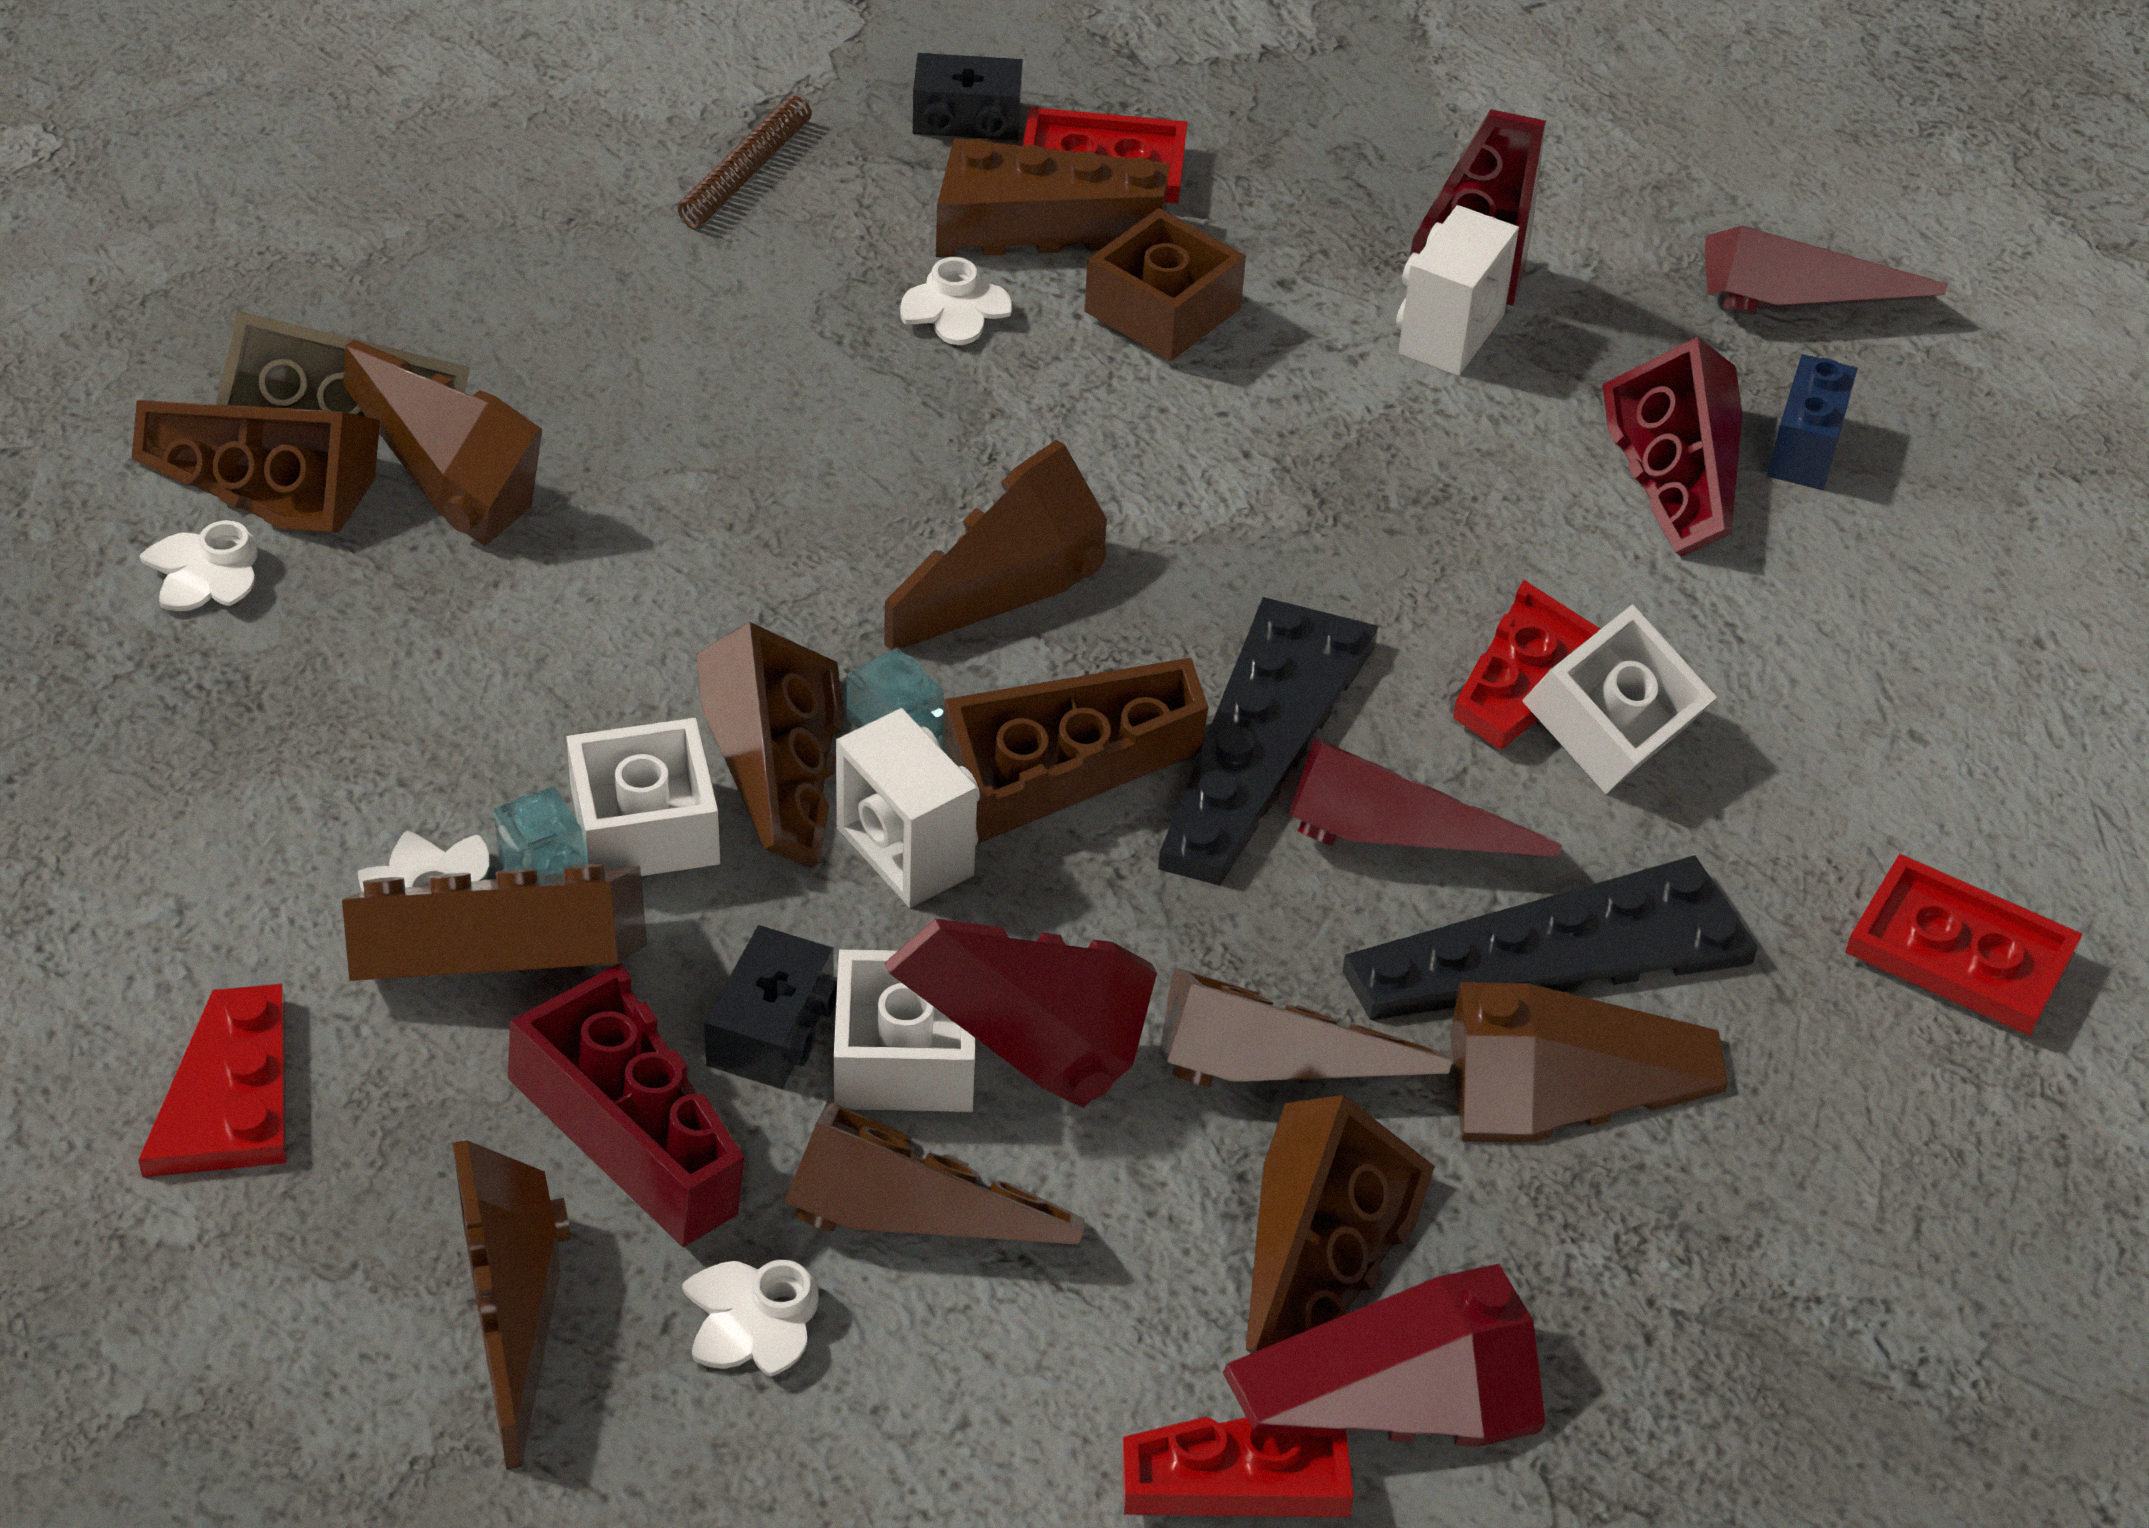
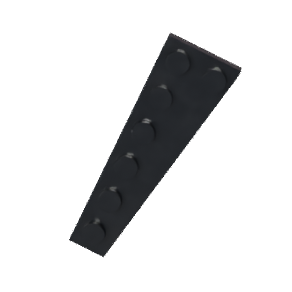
(1270, 710)
(1598, 931)

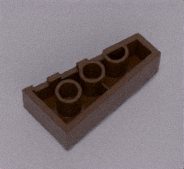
(1042, 197)
(494, 924)

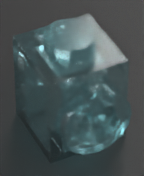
(892, 684)
(538, 833)

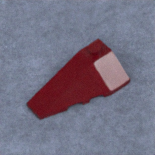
(1682, 439)
(1424, 1361)

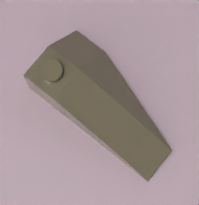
(302, 367)

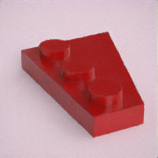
(1524, 649)
(228, 1089)
(1234, 1472)

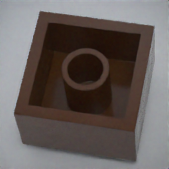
(1164, 284)

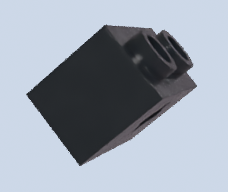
(967, 96)
(771, 1007)

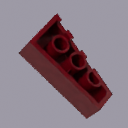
(627, 1103)

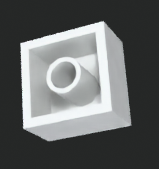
(1456, 289)
(1619, 698)
(645, 797)
(906, 806)
(894, 1044)

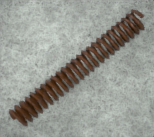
(737, 153)

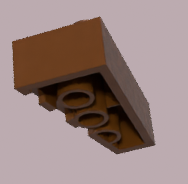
(1071, 738)

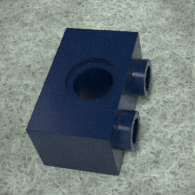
(1812, 421)

